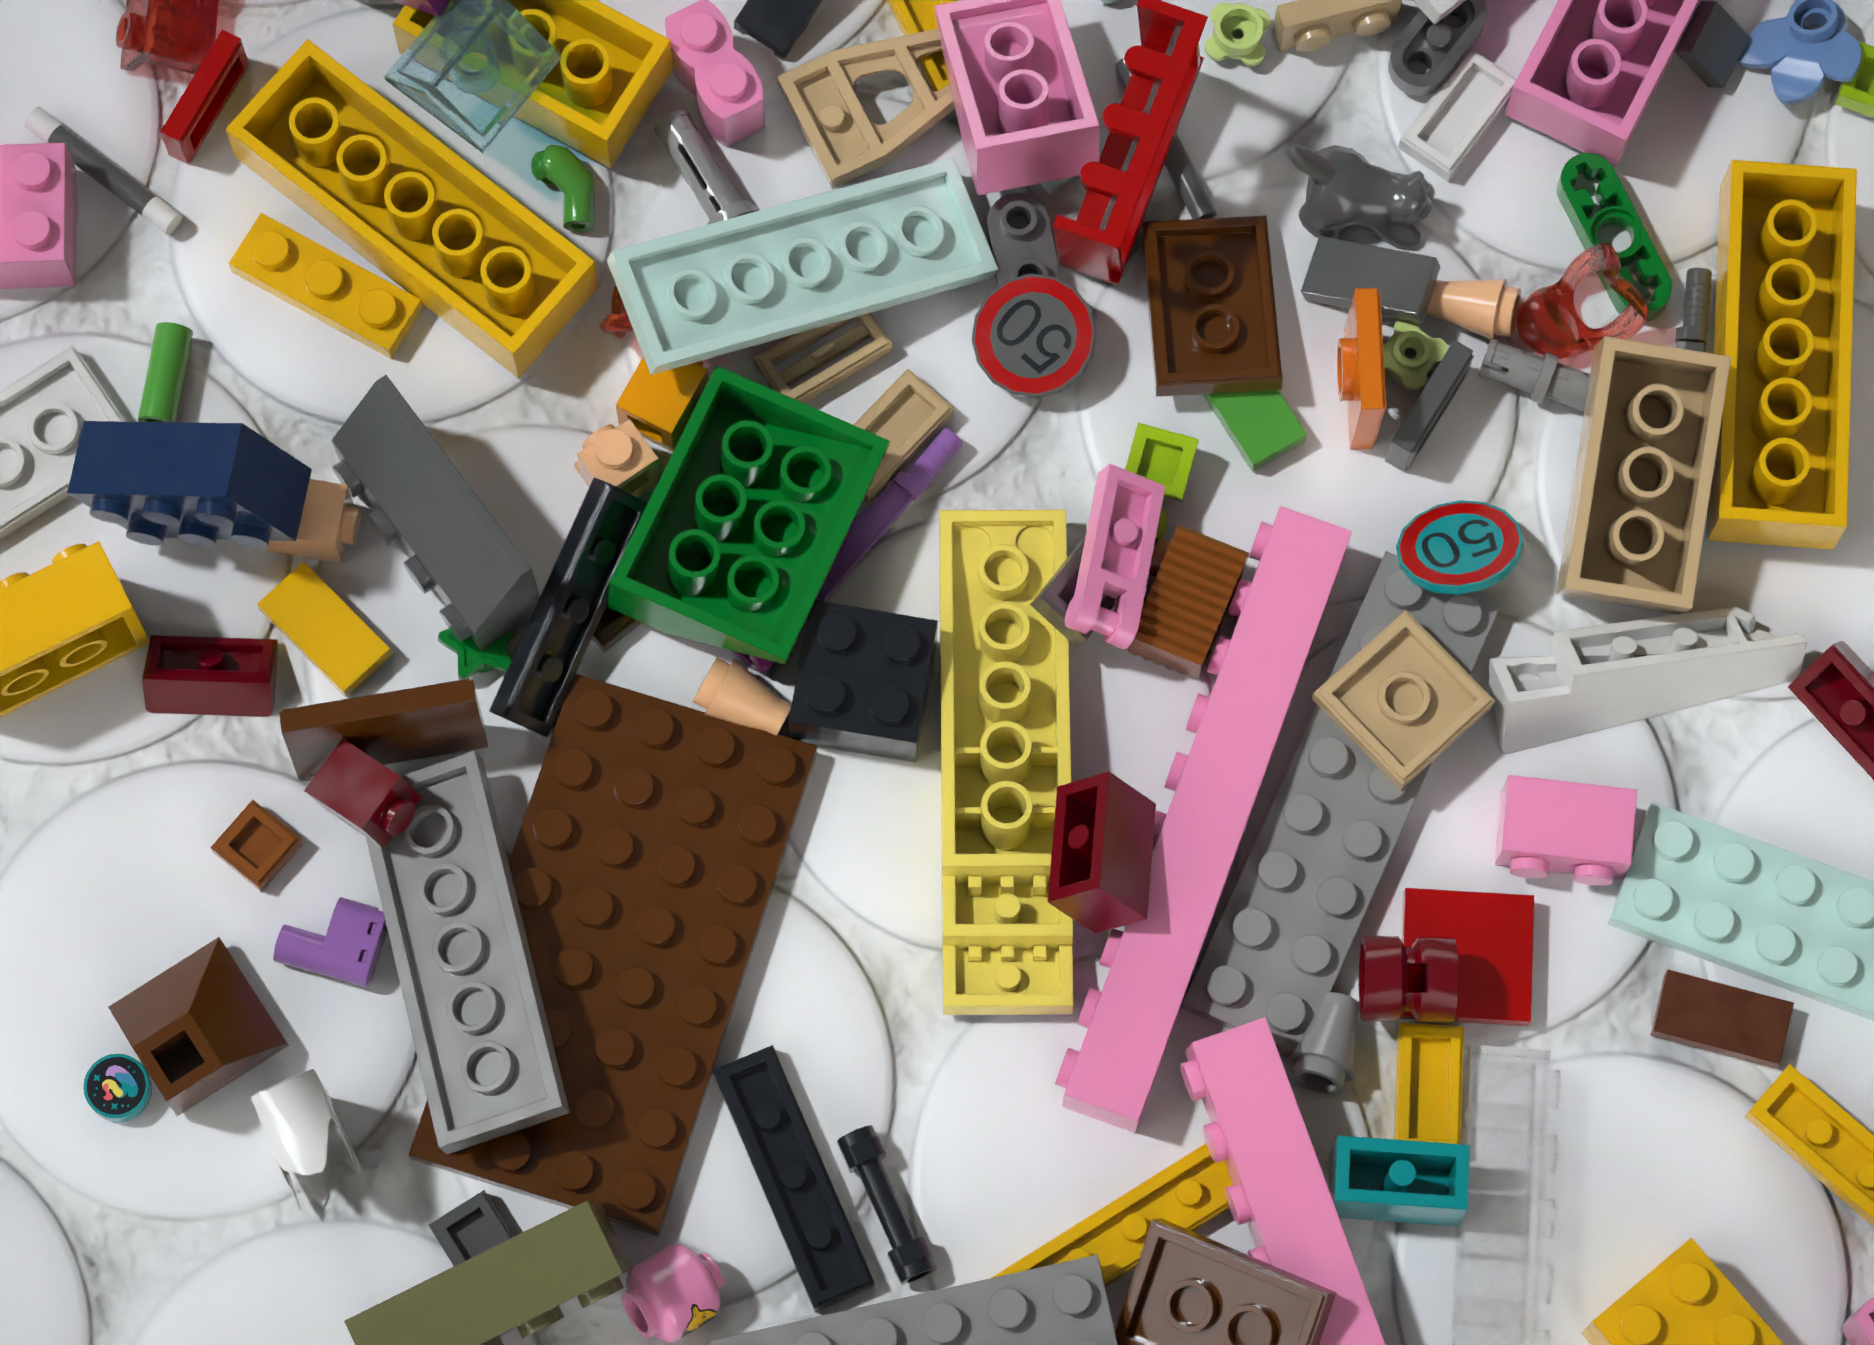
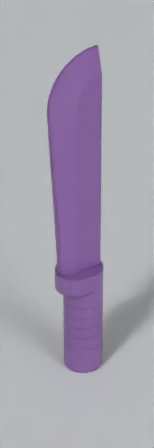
(888, 507)

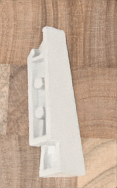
(1635, 672)

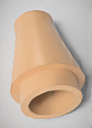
(1477, 306)
(741, 698)

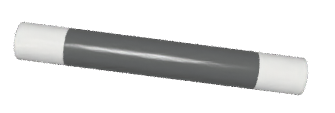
(105, 171)

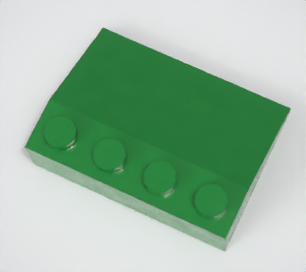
(745, 519)

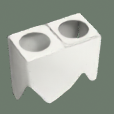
(304, 1132)

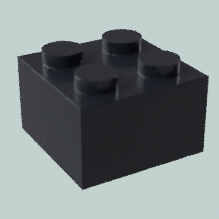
(863, 680)

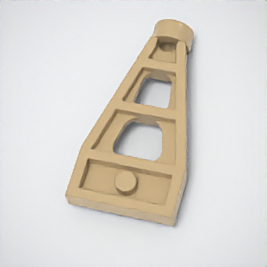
(833, 118)

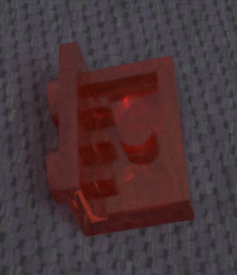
(167, 33)

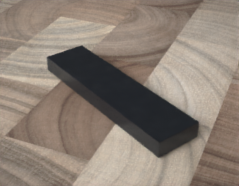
(568, 609)
(793, 1178)

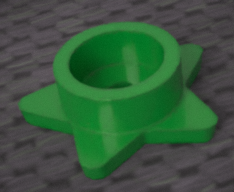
(472, 659)

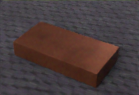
(1722, 1018)

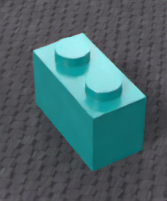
(1399, 1180)

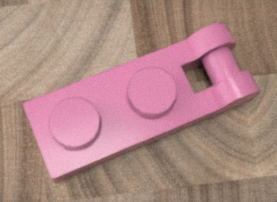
(1116, 555)

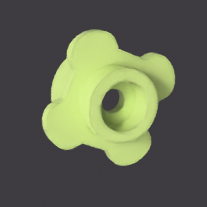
(1245, 19)
(1413, 371)

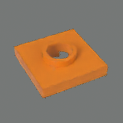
(1362, 368)

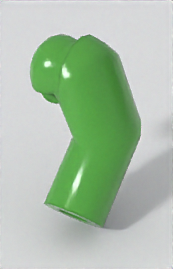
(572, 177)

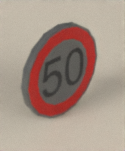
(1034, 335)

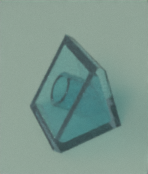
(474, 67)

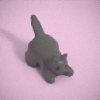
(1352, 192)

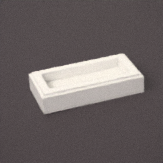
(1458, 115)

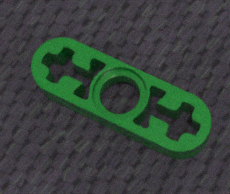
(1611, 191)

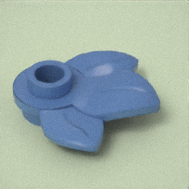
(1803, 56)

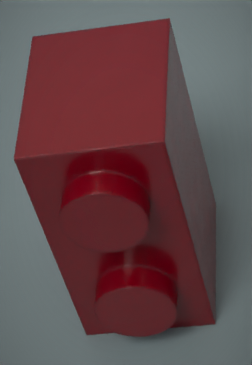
(1101, 852)

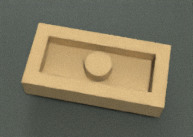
(1315, 22)

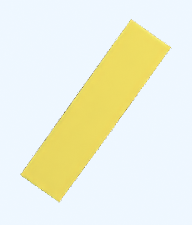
(1002, 764)

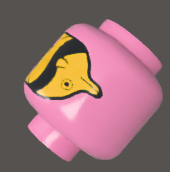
(672, 1293)

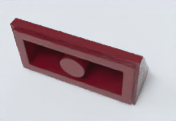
(210, 675)
(1841, 696)

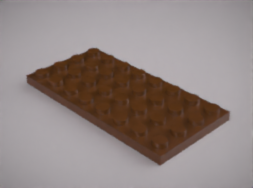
(640, 918)

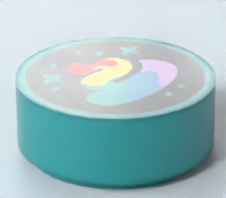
(117, 1087)

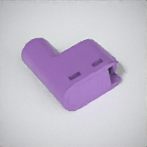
(347, 950)

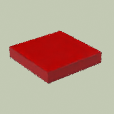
(1492, 950)

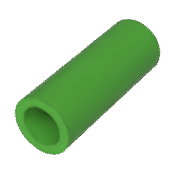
(165, 373)

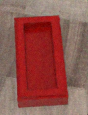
(205, 97)

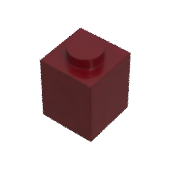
(364, 794)

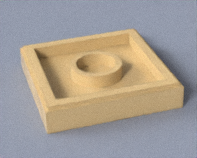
(1403, 700)

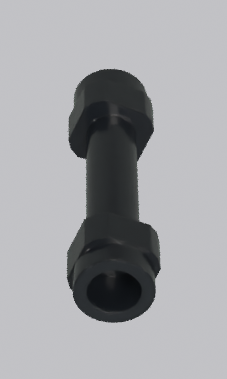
(909, 1254)

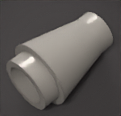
(1328, 1046)

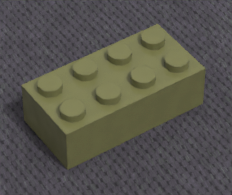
(505, 1286)

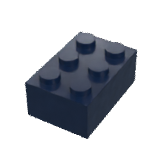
(189, 482)

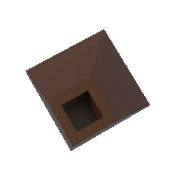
(197, 1026)

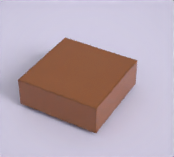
(257, 845)

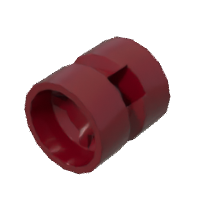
(1385, 978)

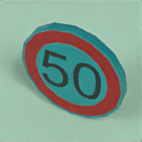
(1460, 547)

